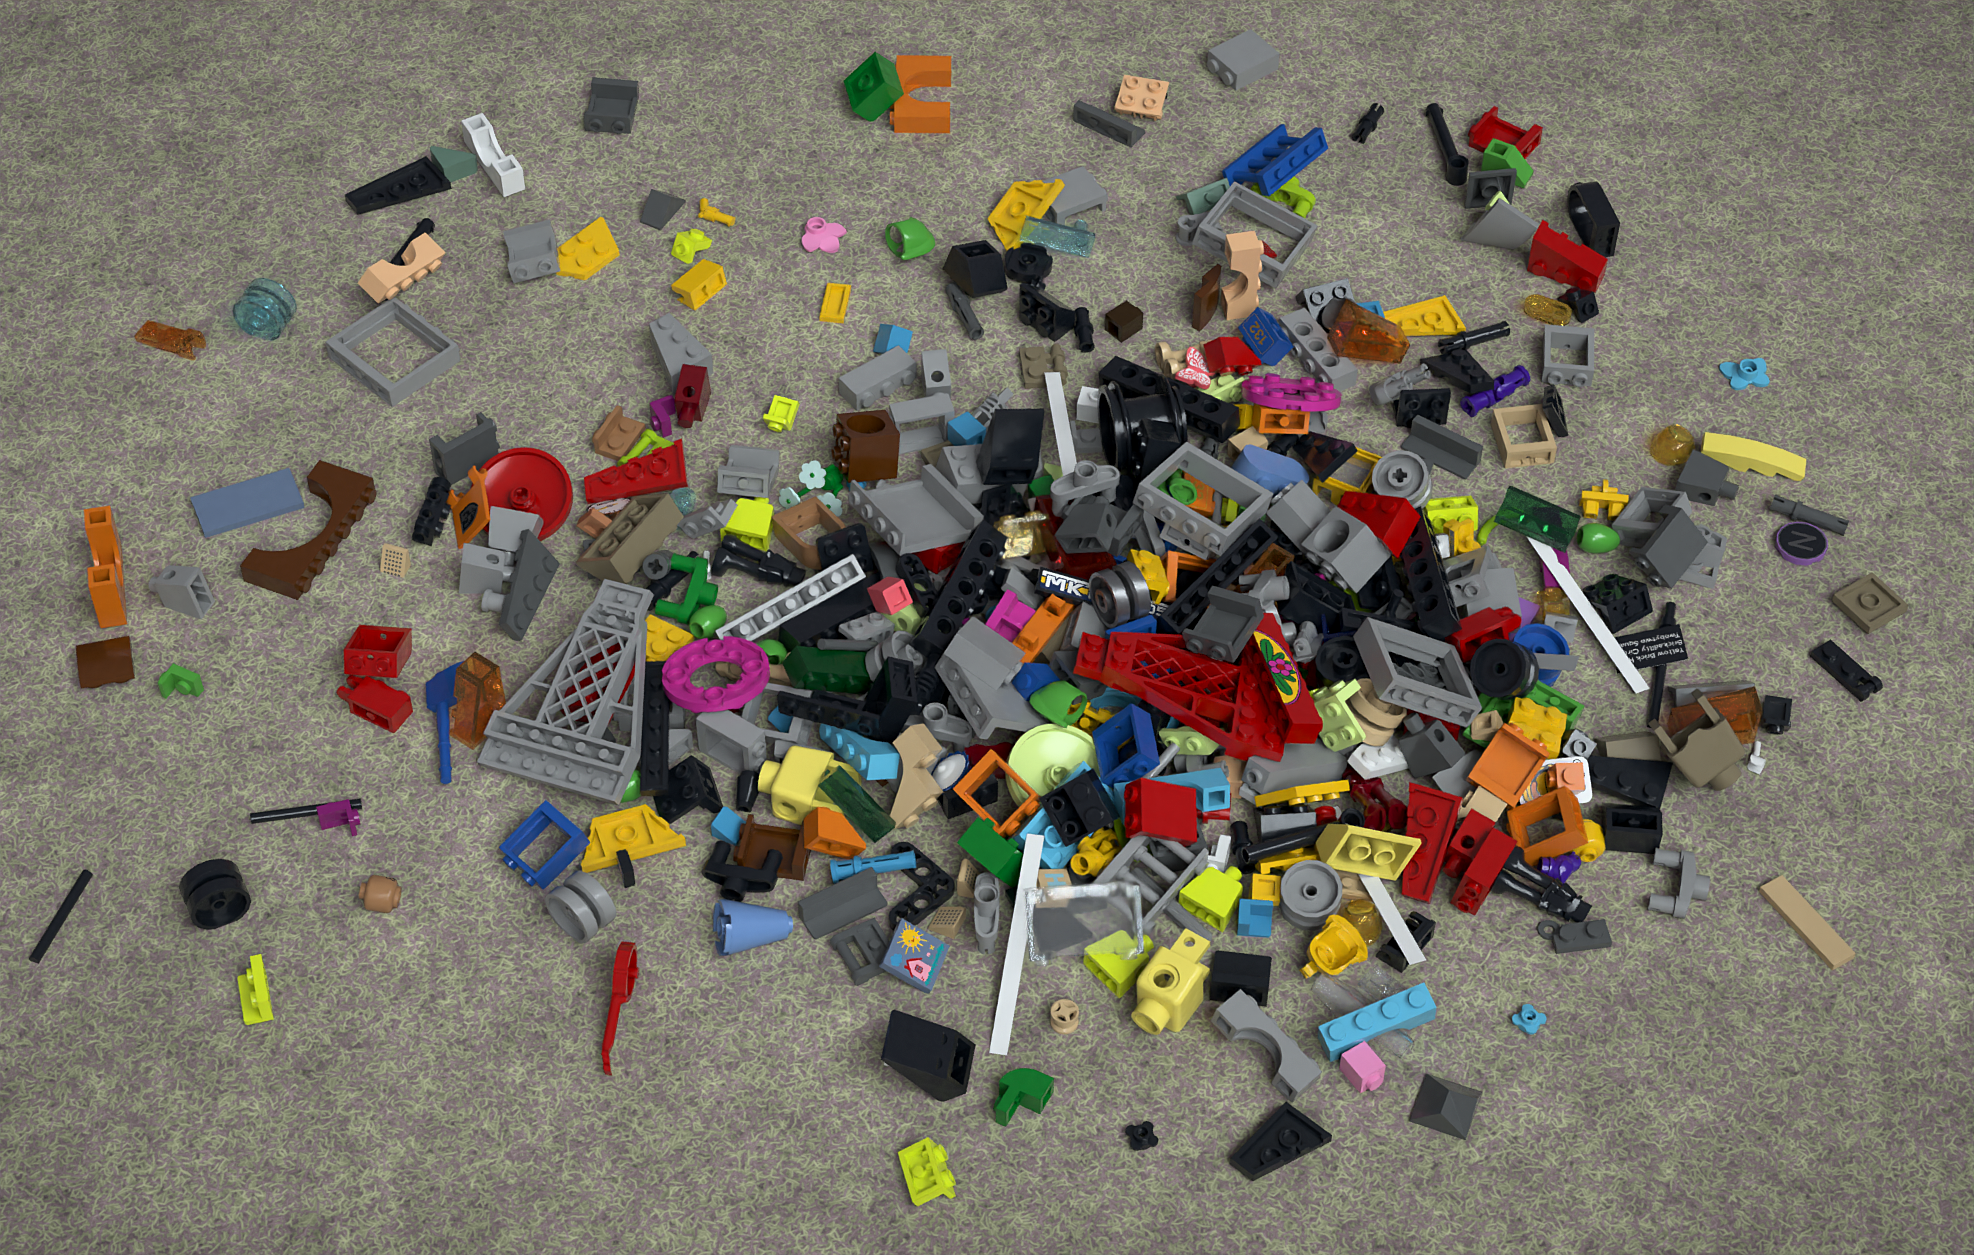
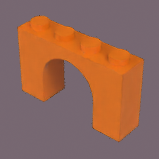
(916, 115)
(107, 575)

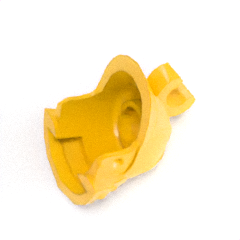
(1334, 948)

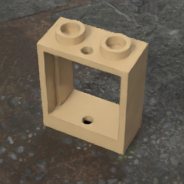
(1516, 454)

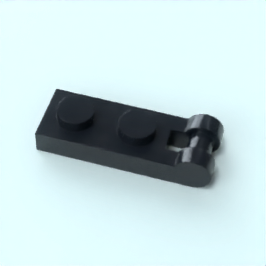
(1846, 670)

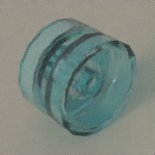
(264, 309)

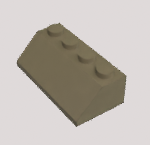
(631, 538)

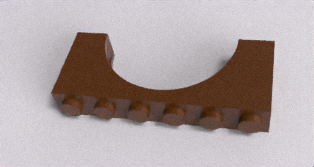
(292, 570)

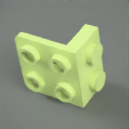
(1339, 724)

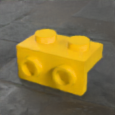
(1152, 571)

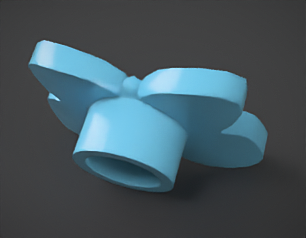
(1748, 372)

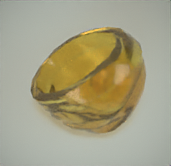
(1672, 445)
(1365, 918)

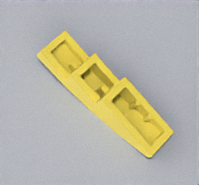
(1747, 453)

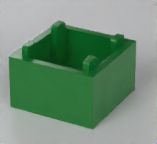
(873, 87)
(993, 851)

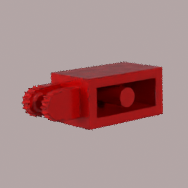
(1482, 628)
(376, 702)

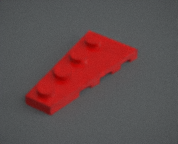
(652, 473)
(1432, 820)

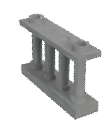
(1137, 850)

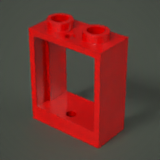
(389, 653)
(1483, 872)

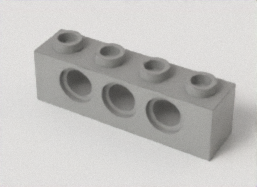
(1316, 352)

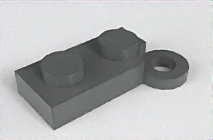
(1577, 936)

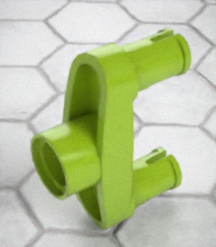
(1292, 196)

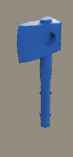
(439, 700)

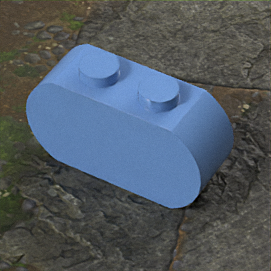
(1269, 468)

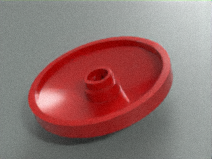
(529, 483)

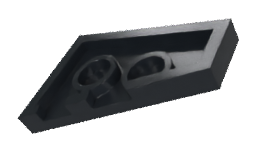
(1323, 453)

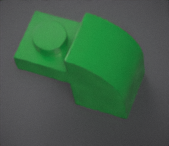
(1023, 1088)

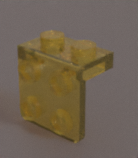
(1023, 534)

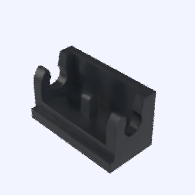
(1422, 934)

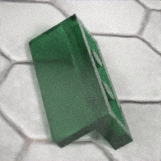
(1537, 519)
(856, 803)

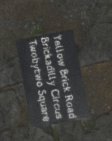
(1654, 647)

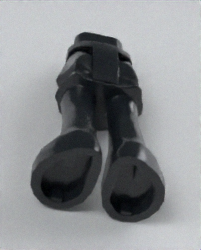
(772, 567)
(1558, 897)

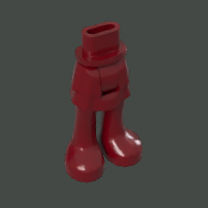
(1365, 792)

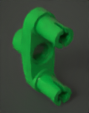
(699, 591)

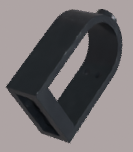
(1593, 217)

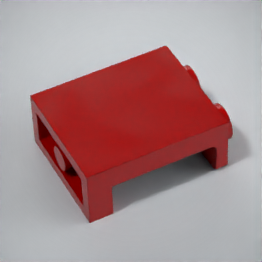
(1493, 127)
(1160, 811)

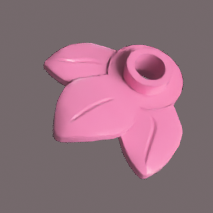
(822, 235)

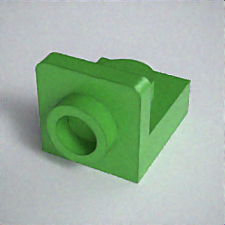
(182, 679)

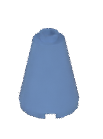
(748, 926)

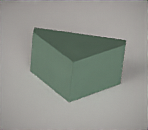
(453, 163)

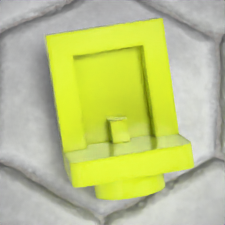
(688, 243)
(781, 414)

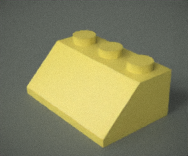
(1366, 850)

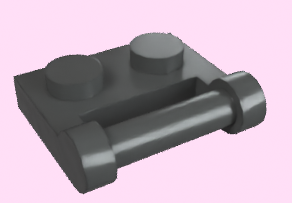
(870, 942)

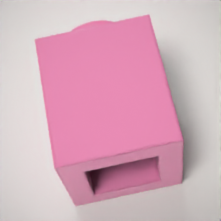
(1362, 1067)

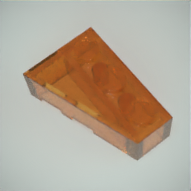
(1367, 336)

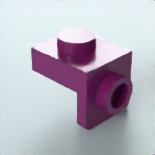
(660, 412)
(338, 814)

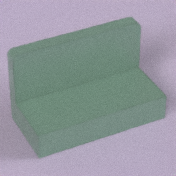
(1204, 197)

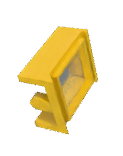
(1352, 476)

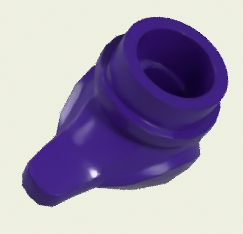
(1560, 867)

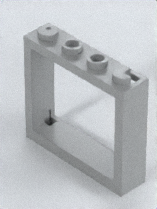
(1266, 211)
(340, 351)
(1217, 476)
(1456, 705)

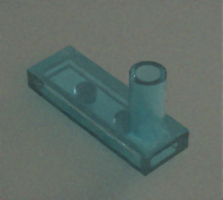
(1058, 236)

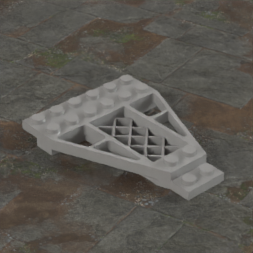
(569, 758)

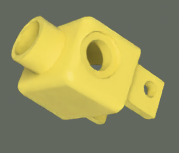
(796, 782)
(1171, 1001)

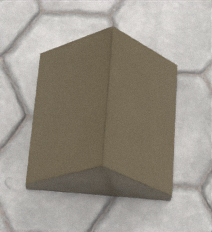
(1630, 746)

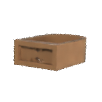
(800, 518)

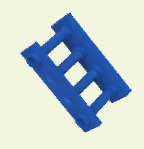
(1287, 161)

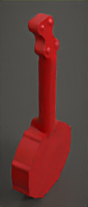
(624, 977)

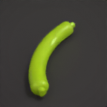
(1485, 530)

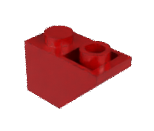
(1230, 356)

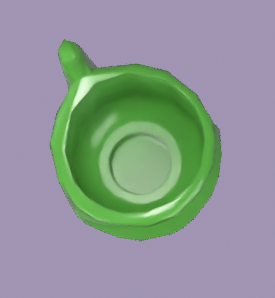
(916, 239)
(1054, 701)

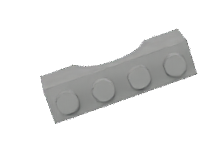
(1243, 1019)

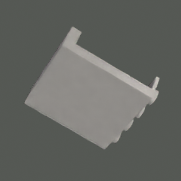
(917, 512)
(984, 705)

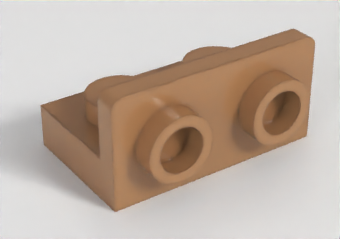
(617, 435)

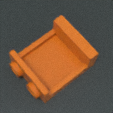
(1508, 764)

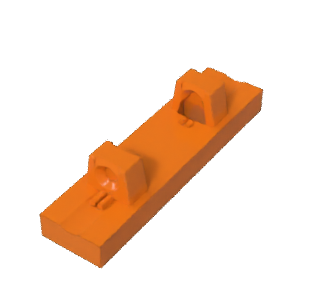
(1042, 627)

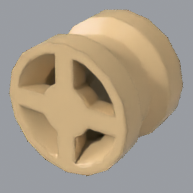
(1069, 1011)

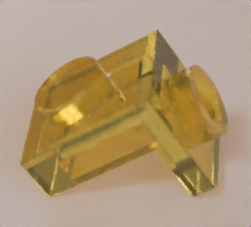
(1553, 601)

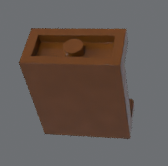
(759, 838)

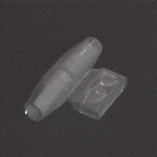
(1371, 988)

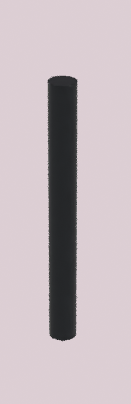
(294, 812)
(60, 916)

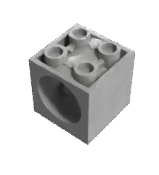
(1345, 550)

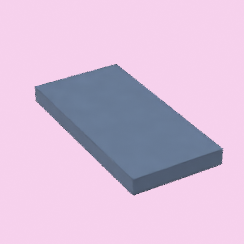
(247, 502)

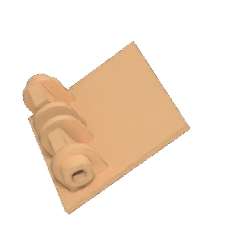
(1141, 97)

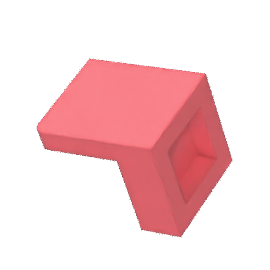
(889, 595)

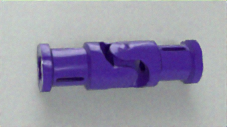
(1503, 386)

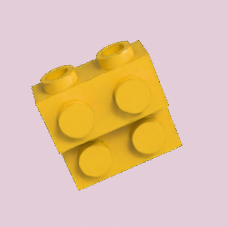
(664, 639)
(1539, 722)

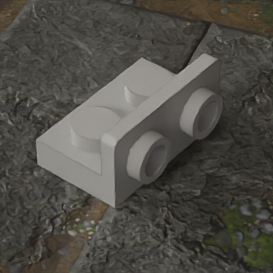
(708, 519)
(869, 627)

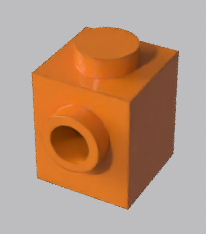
(1566, 775)

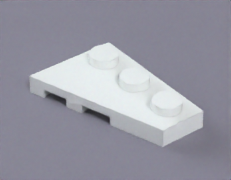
(1378, 760)

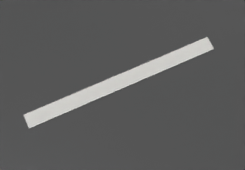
(1061, 422)
(1590, 616)
(1391, 915)
(1015, 948)

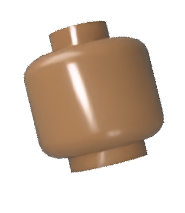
(380, 894)

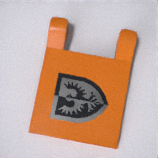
(470, 509)

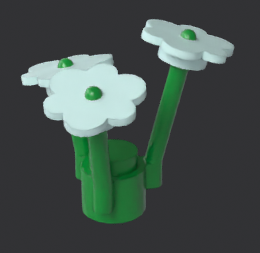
(816, 477)

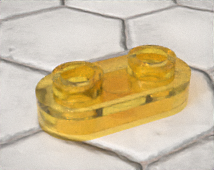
(1547, 310)

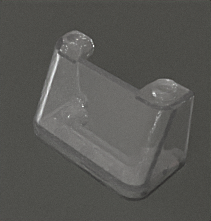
(1083, 920)

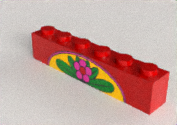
(1282, 683)

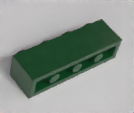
(828, 670)

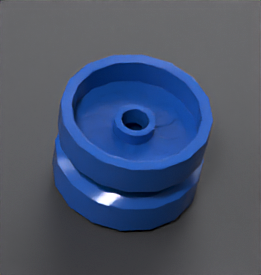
(1543, 640)

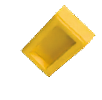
(835, 303)

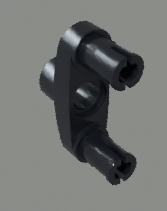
(739, 879)

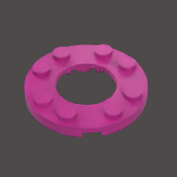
(1271, 390)
(735, 650)

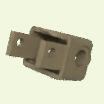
(1704, 748)

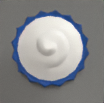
(951, 770)

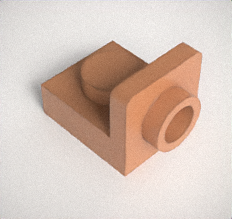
(594, 522)

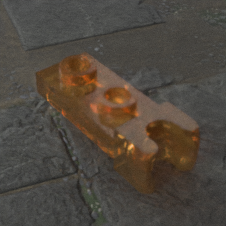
(171, 339)

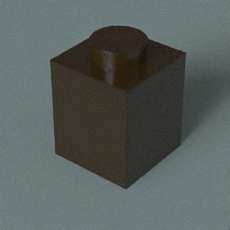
(1124, 321)

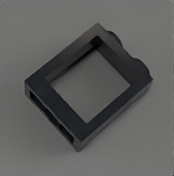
(892, 697)

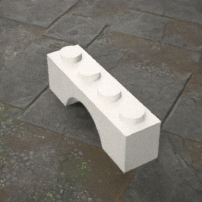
(502, 170)

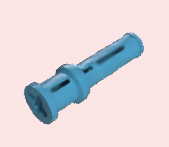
(893, 862)

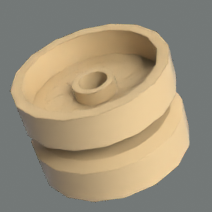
(1374, 715)

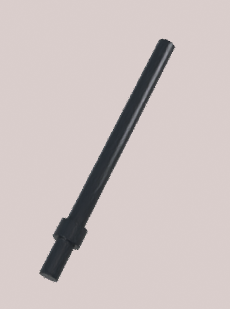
(1660, 672)

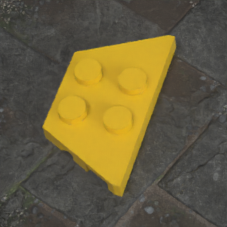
(1021, 201)
(587, 251)
(631, 829)

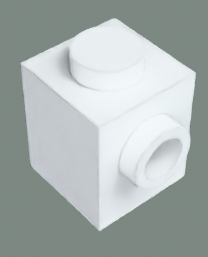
(1087, 405)

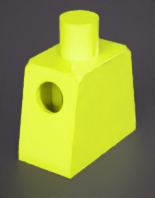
(751, 522)
(1213, 896)
(1117, 973)

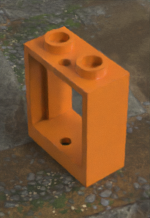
(1173, 560)
(979, 774)
(1557, 801)

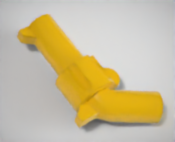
(713, 214)

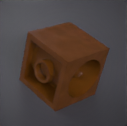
(866, 446)

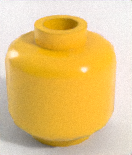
(1596, 845)

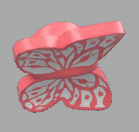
(1197, 370)

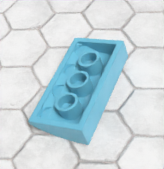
(1054, 852)

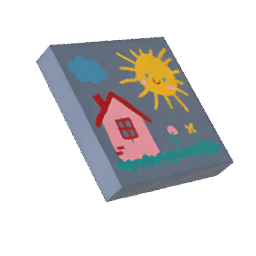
(914, 956)

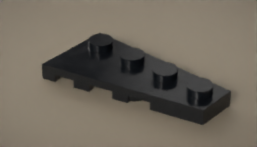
(399, 186)

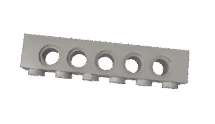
(794, 601)

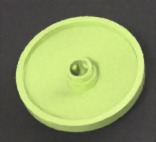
(1046, 757)

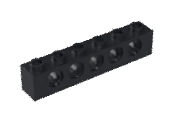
(1202, 411)
(966, 575)
(1429, 581)

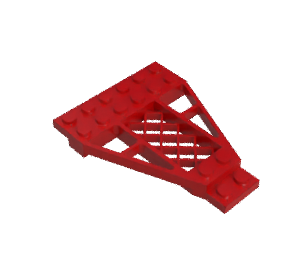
(1249, 718)

